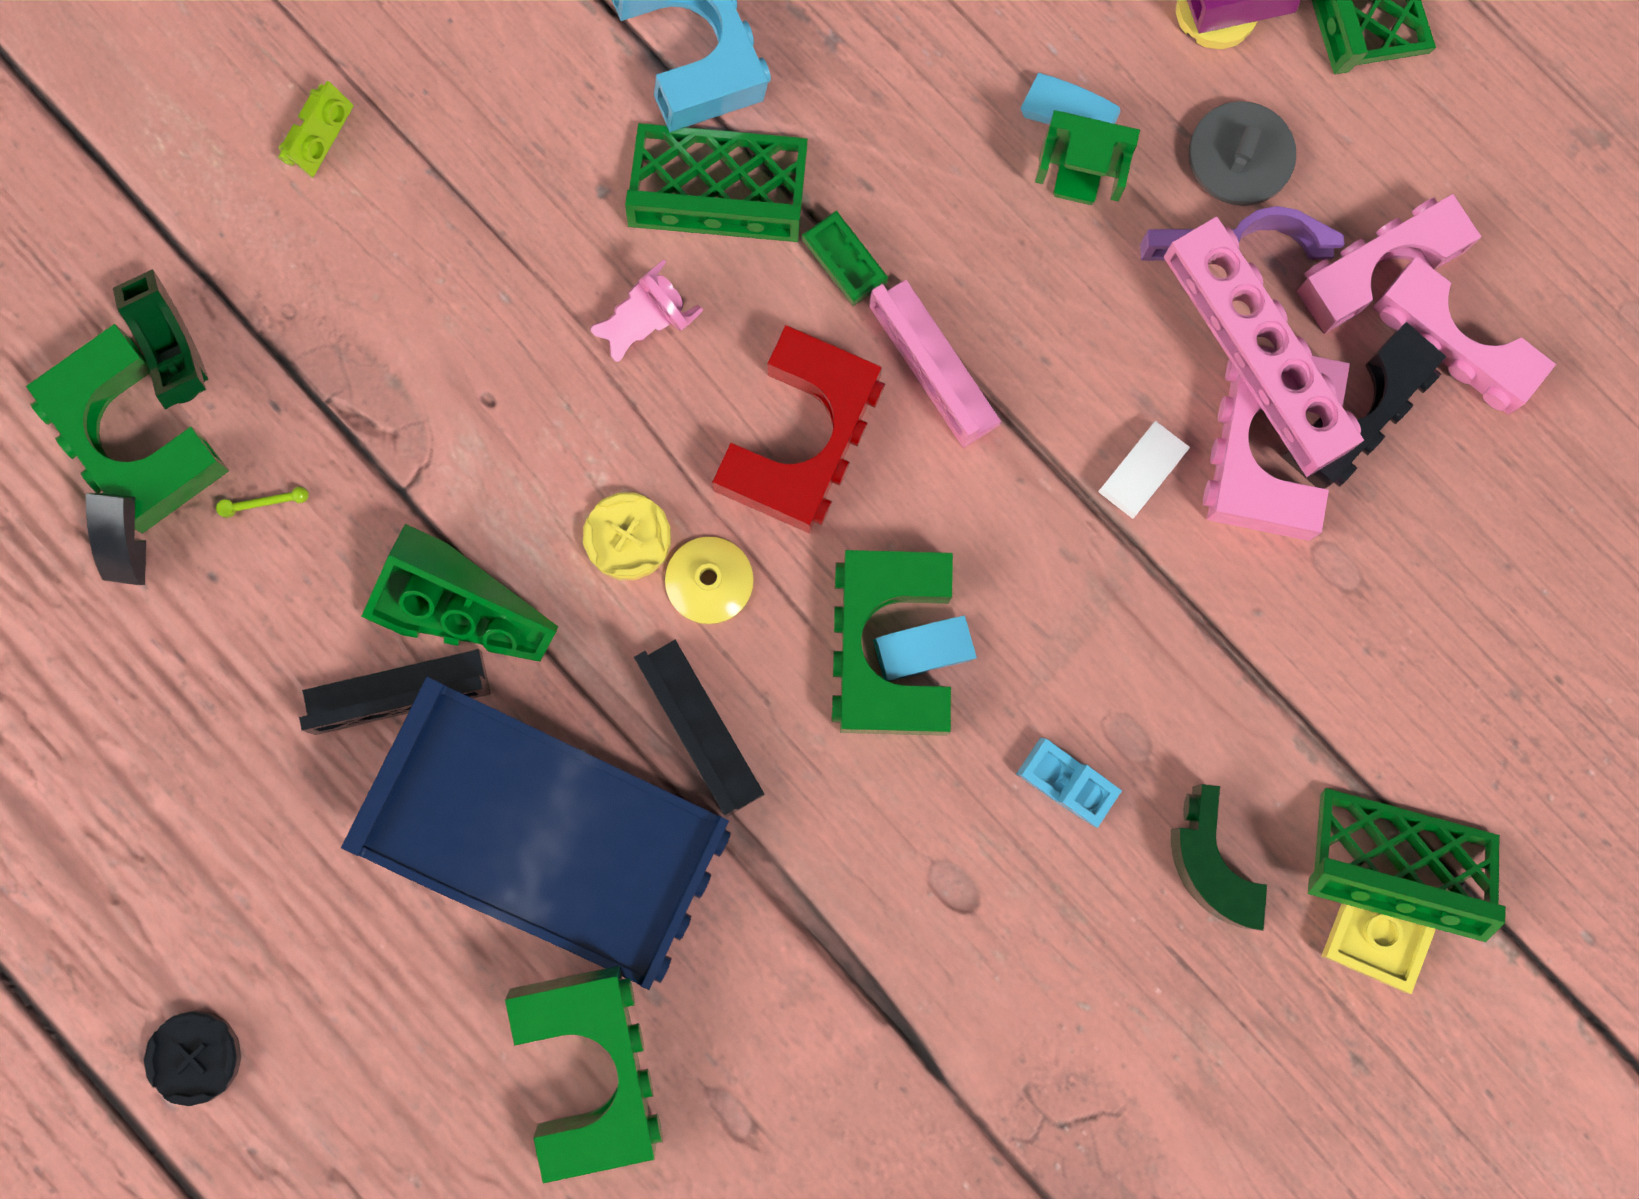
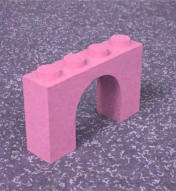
(1241, 488)

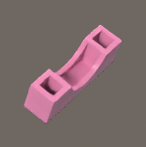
(1344, 287)
(1502, 373)

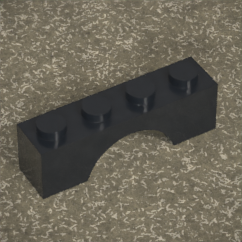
(1397, 371)

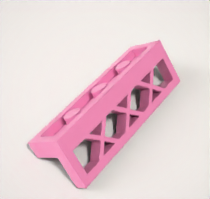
(934, 362)

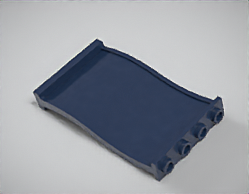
(537, 834)

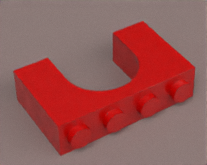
(799, 490)

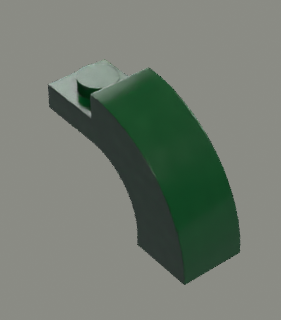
(163, 338)
(1204, 870)

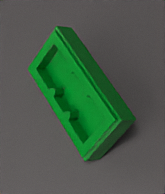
(844, 258)

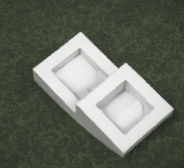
(1144, 469)

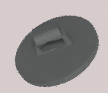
(1242, 153)

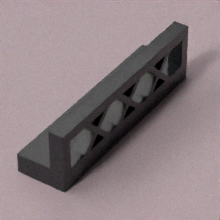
(389, 692)
(700, 727)

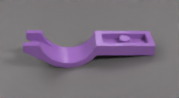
(1314, 237)

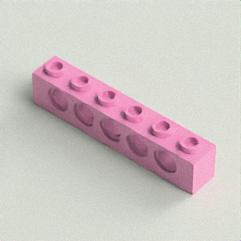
(1259, 369)

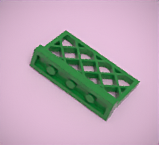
(1344, 26)
(705, 212)
(1405, 894)

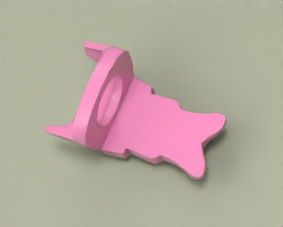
(649, 307)

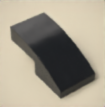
(112, 538)

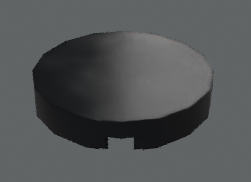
(192, 1058)

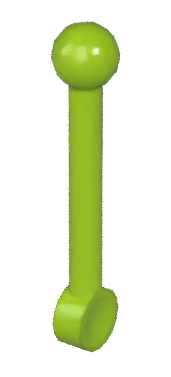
(228, 509)

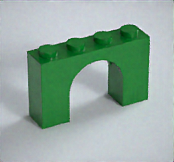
(74, 400)
(869, 584)
(597, 1009)

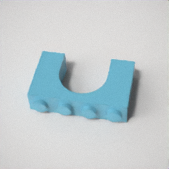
(716, 84)

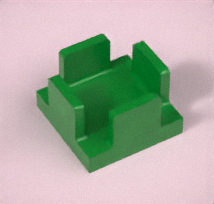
(1085, 152)

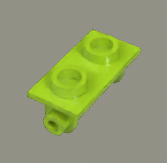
(323, 119)

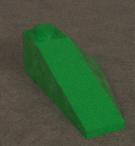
(446, 595)

